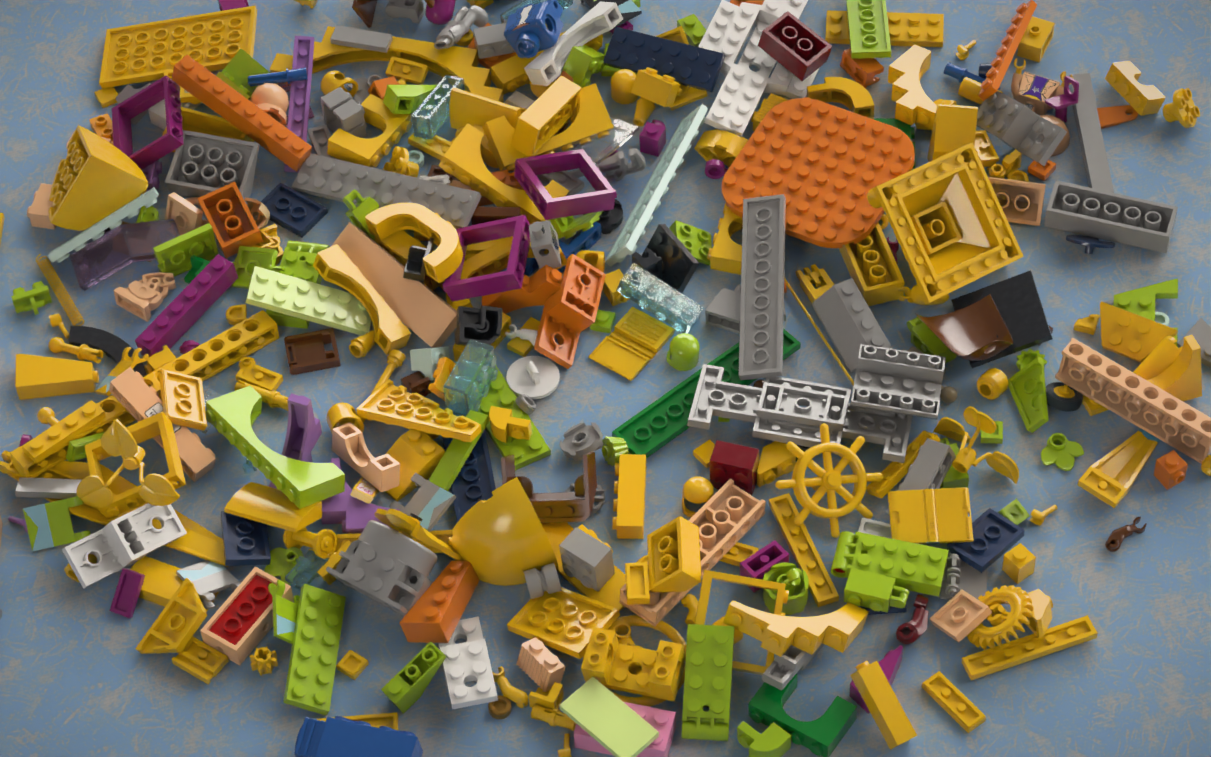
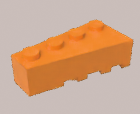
(441, 605)

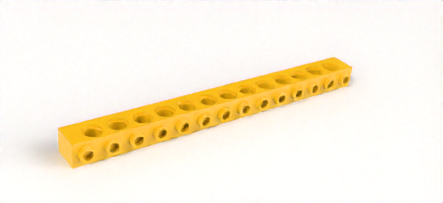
(199, 362)

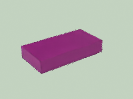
(127, 593)

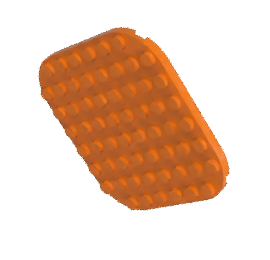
(822, 165)

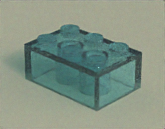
(470, 378)

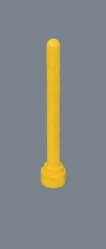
(394, 360)

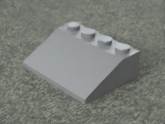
(210, 163)

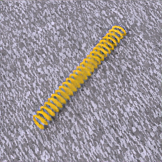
(63, 294)

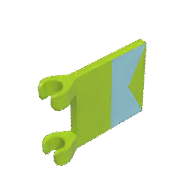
(51, 524)
(283, 612)

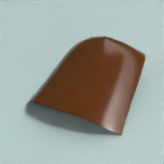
(972, 330)

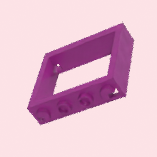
(123, 113)
(565, 206)
(496, 282)

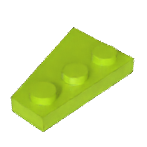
(1030, 394)

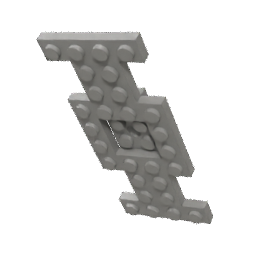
(781, 401)

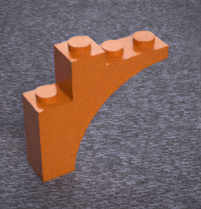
(532, 293)

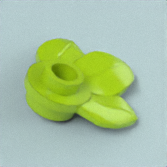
(1061, 454)
(280, 563)

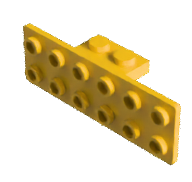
(610, 592)

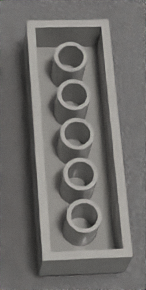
(1111, 216)

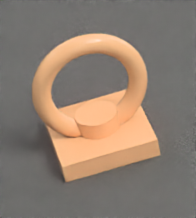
(184, 213)

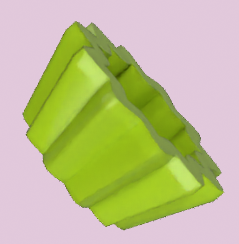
(1028, 356)

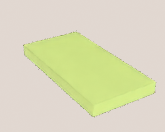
(609, 720)

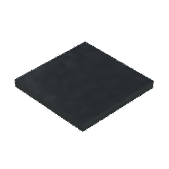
(1020, 310)

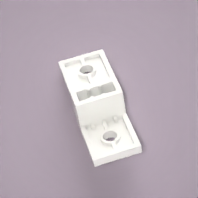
(123, 542)
(468, 663)

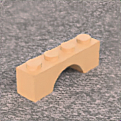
(350, 446)

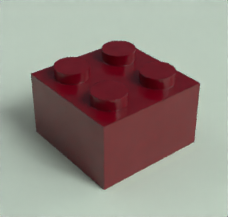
(734, 463)

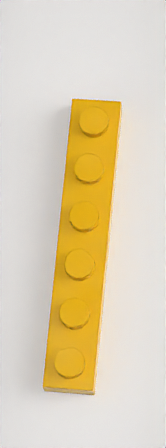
(803, 550)
(1029, 648)

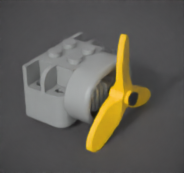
(390, 563)

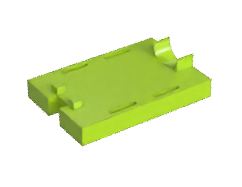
(176, 253)

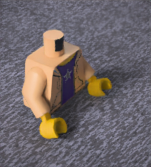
(1034, 89)

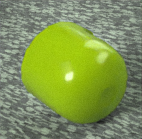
(684, 352)

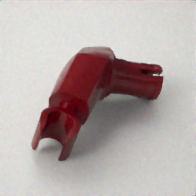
(917, 626)

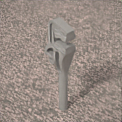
(617, 165)

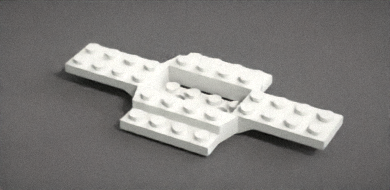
(742, 86)

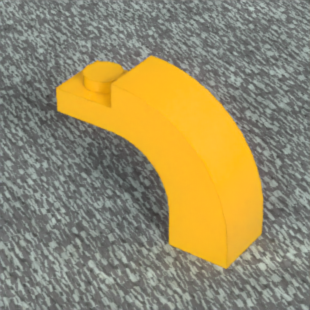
(845, 92)

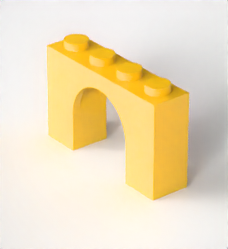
(370, 151)
(726, 254)

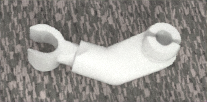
(526, 334)

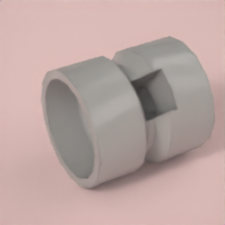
(542, 580)

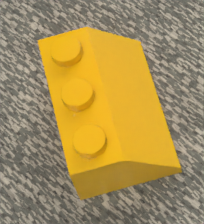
(674, 557)

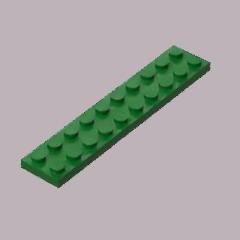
(670, 413)

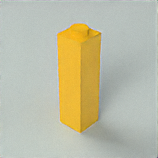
(883, 704)

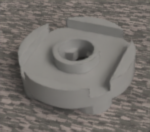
(574, 448)

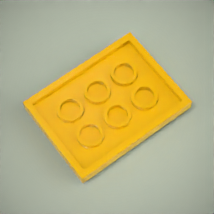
(563, 620)

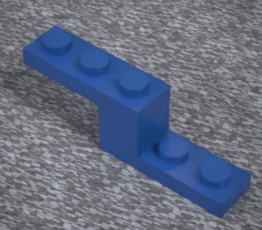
(582, 242)

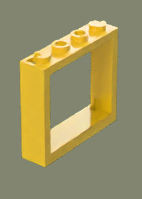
(141, 432)
(781, 597)

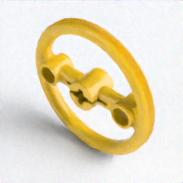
(622, 626)

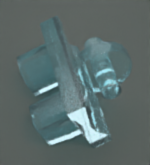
(305, 570)

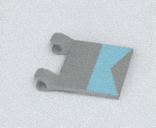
(428, 502)
(208, 579)

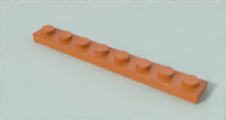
(1007, 50)

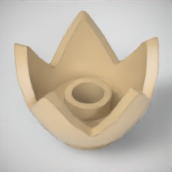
(259, 212)

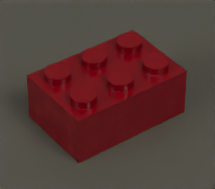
(794, 46)

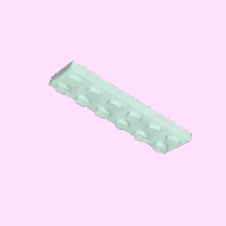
(97, 230)

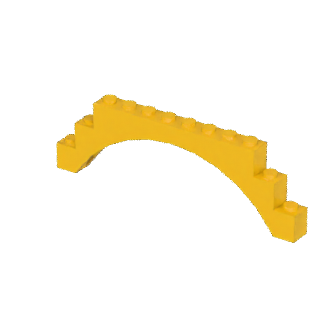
(448, 61)

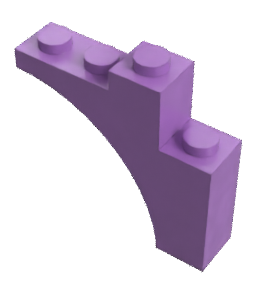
(302, 430)
(348, 510)

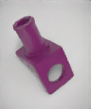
(1062, 101)

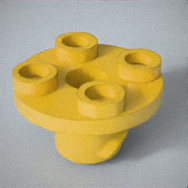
(1182, 109)
(400, 164)

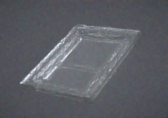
(602, 148)

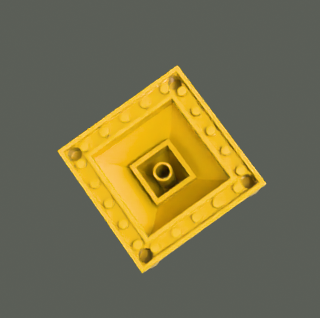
(947, 223)

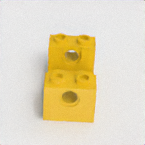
(612, 661)

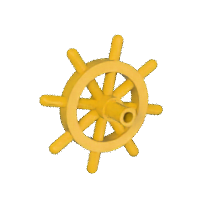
(829, 480)

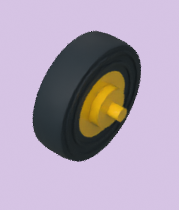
(1063, 397)

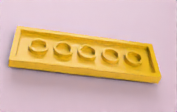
(904, 28)

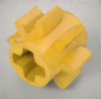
(263, 660)

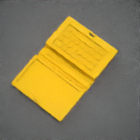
(632, 343)
(931, 515)

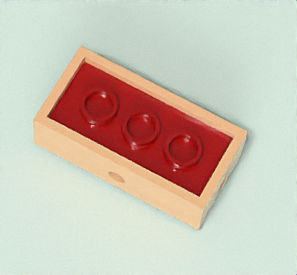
(243, 617)

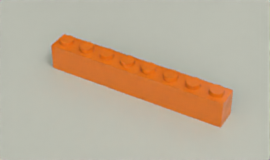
(241, 112)

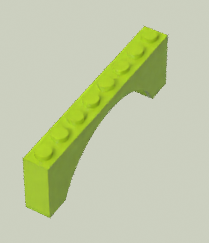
(299, 480)

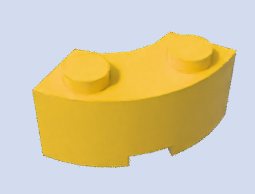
(720, 146)

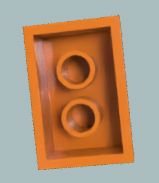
(230, 219)

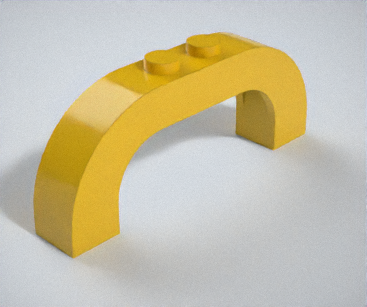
(413, 216)
(489, 262)

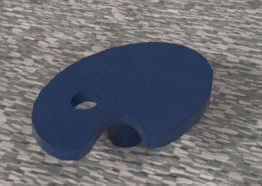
(1089, 242)

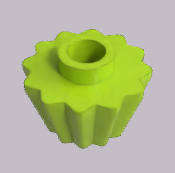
(613, 448)

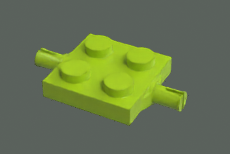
(249, 258)

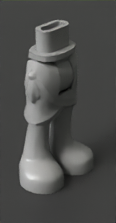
(460, 25)

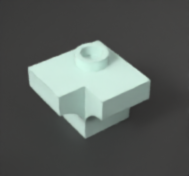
(427, 358)

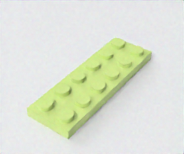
(307, 301)

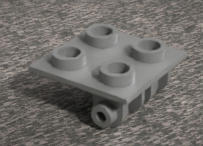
(960, 576)

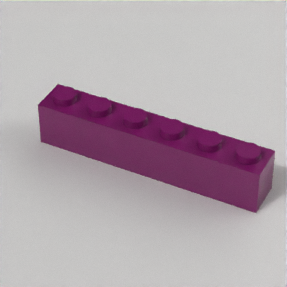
(188, 306)

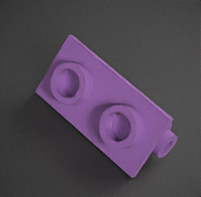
(151, 173)

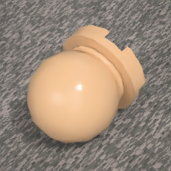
(272, 100)

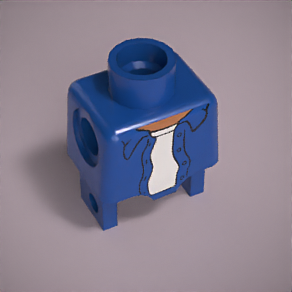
(527, 28)

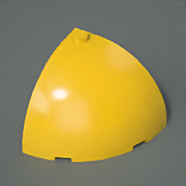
(92, 182)
(503, 537)

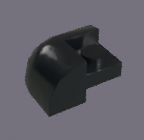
(478, 324)

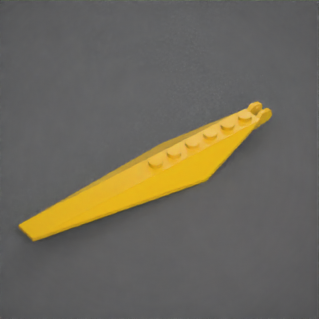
(196, 542)

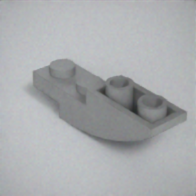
(787, 665)

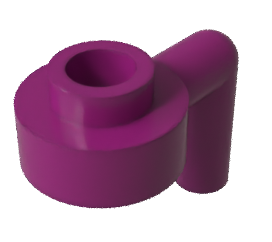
(715, 169)

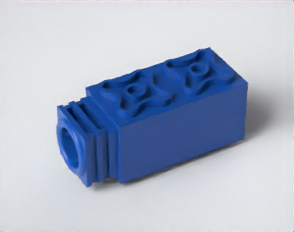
(353, 739)

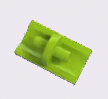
(31, 299)

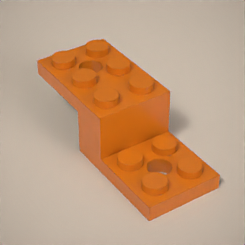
(569, 311)

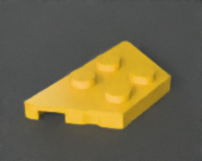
(1130, 333)
(175, 623)

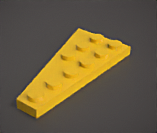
(414, 411)

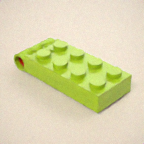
(298, 262)
(913, 565)
(708, 682)

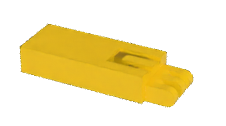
(818, 277)

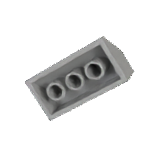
(849, 321)

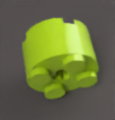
(797, 595)

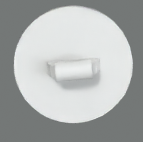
(533, 377)

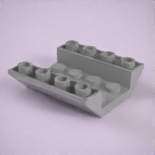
(898, 381)

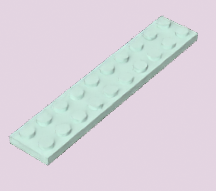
(656, 186)

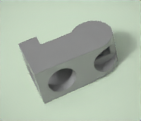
(406, 8)

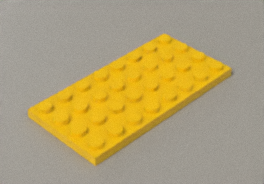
(147, 49)

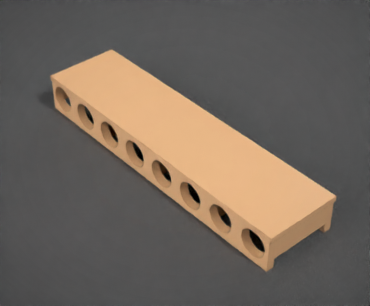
(410, 299)
(1136, 400)
(721, 525)

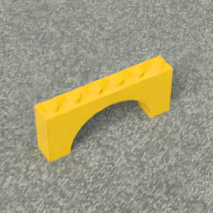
(589, 122)
(466, 164)

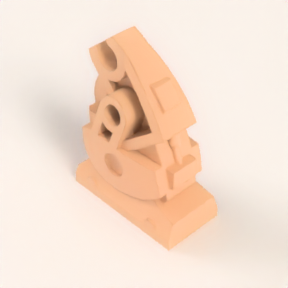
(145, 294)

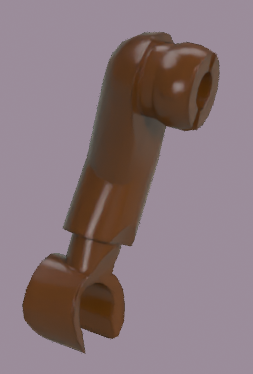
(1117, 536)

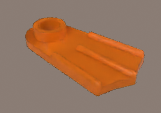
(1116, 115)

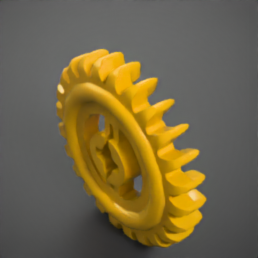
(1003, 622)

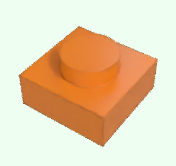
(1040, 171)

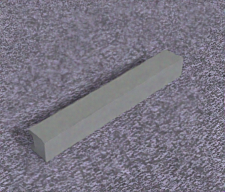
(1091, 136)

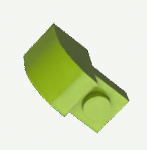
(771, 743)

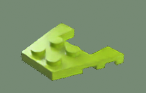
(1143, 300)

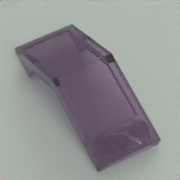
(119, 248)

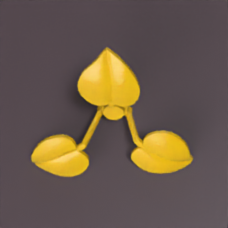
(116, 442)
(967, 456)

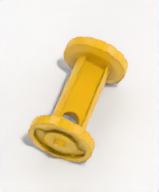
(323, 542)

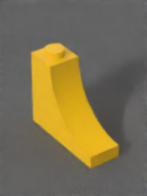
(1184, 376)

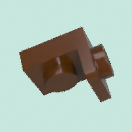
(416, 383)

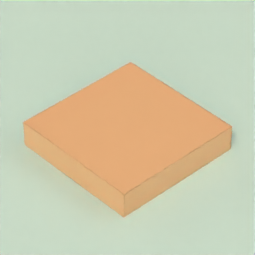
(960, 615)

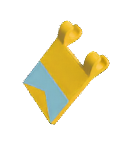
(124, 364)

